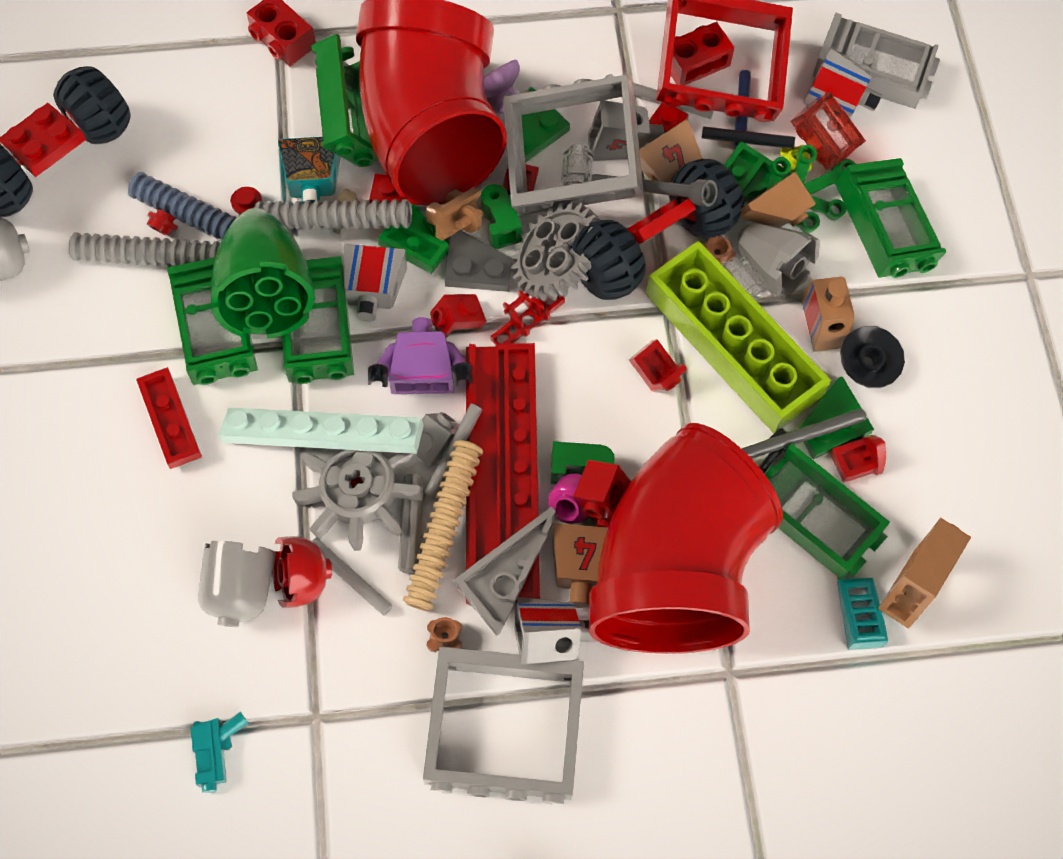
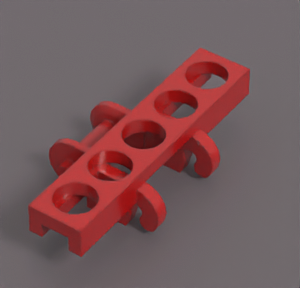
(516, 321)

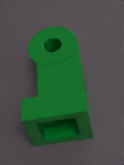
(504, 221)
(573, 457)

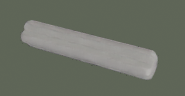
(411, 527)

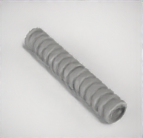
(340, 214)
(137, 250)

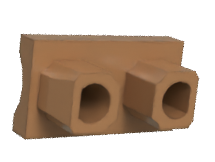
(457, 214)

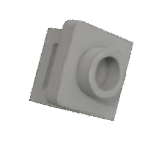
(435, 437)

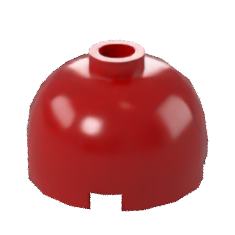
(300, 571)

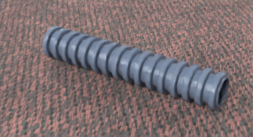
(179, 205)

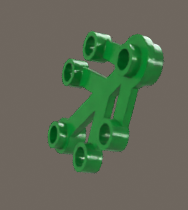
(813, 186)

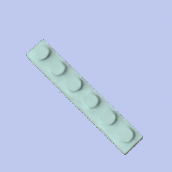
(322, 430)

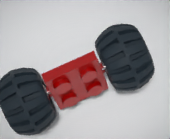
(91, 113)
(616, 254)

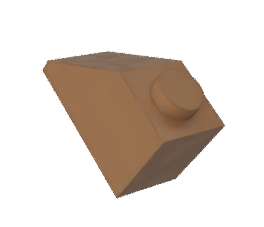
(780, 204)

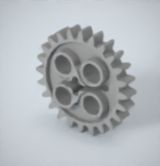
(545, 255)

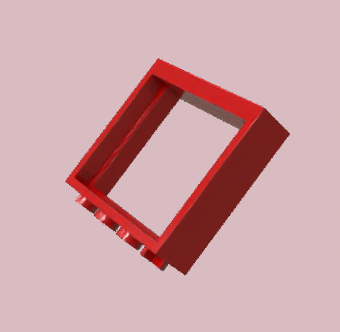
(740, 12)

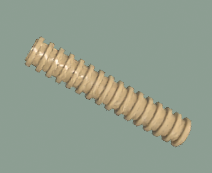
(443, 525)

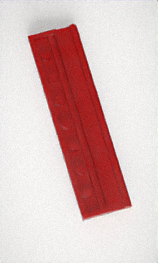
(507, 476)

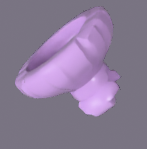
(500, 83)

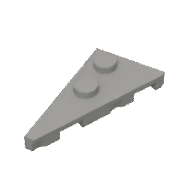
(499, 577)

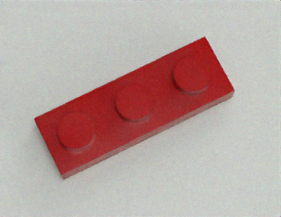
(169, 418)

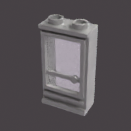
(896, 62)

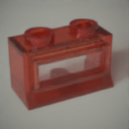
(828, 130)

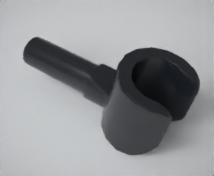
(772, 456)

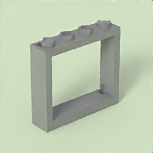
(556, 97)
(506, 665)

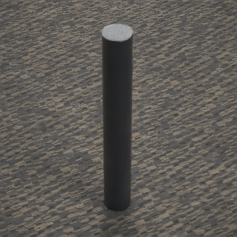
(748, 137)

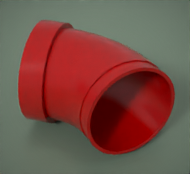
(428, 96)
(682, 548)

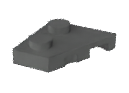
(476, 264)

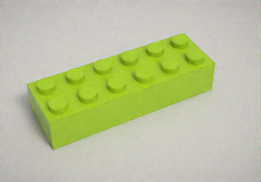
(737, 336)

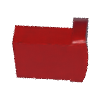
(860, 458)

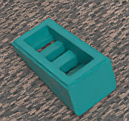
(854, 639)

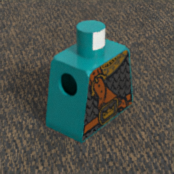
(309, 168)

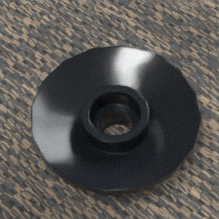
(881, 348)

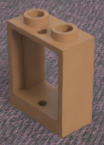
(924, 573)

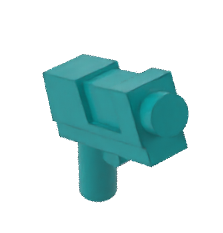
(208, 744)

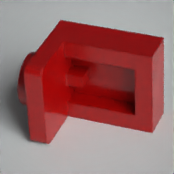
(457, 312)
(657, 367)

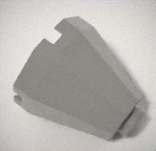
(779, 255)

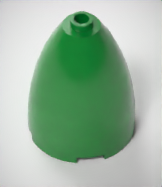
(260, 278)

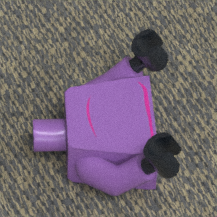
(421, 362)

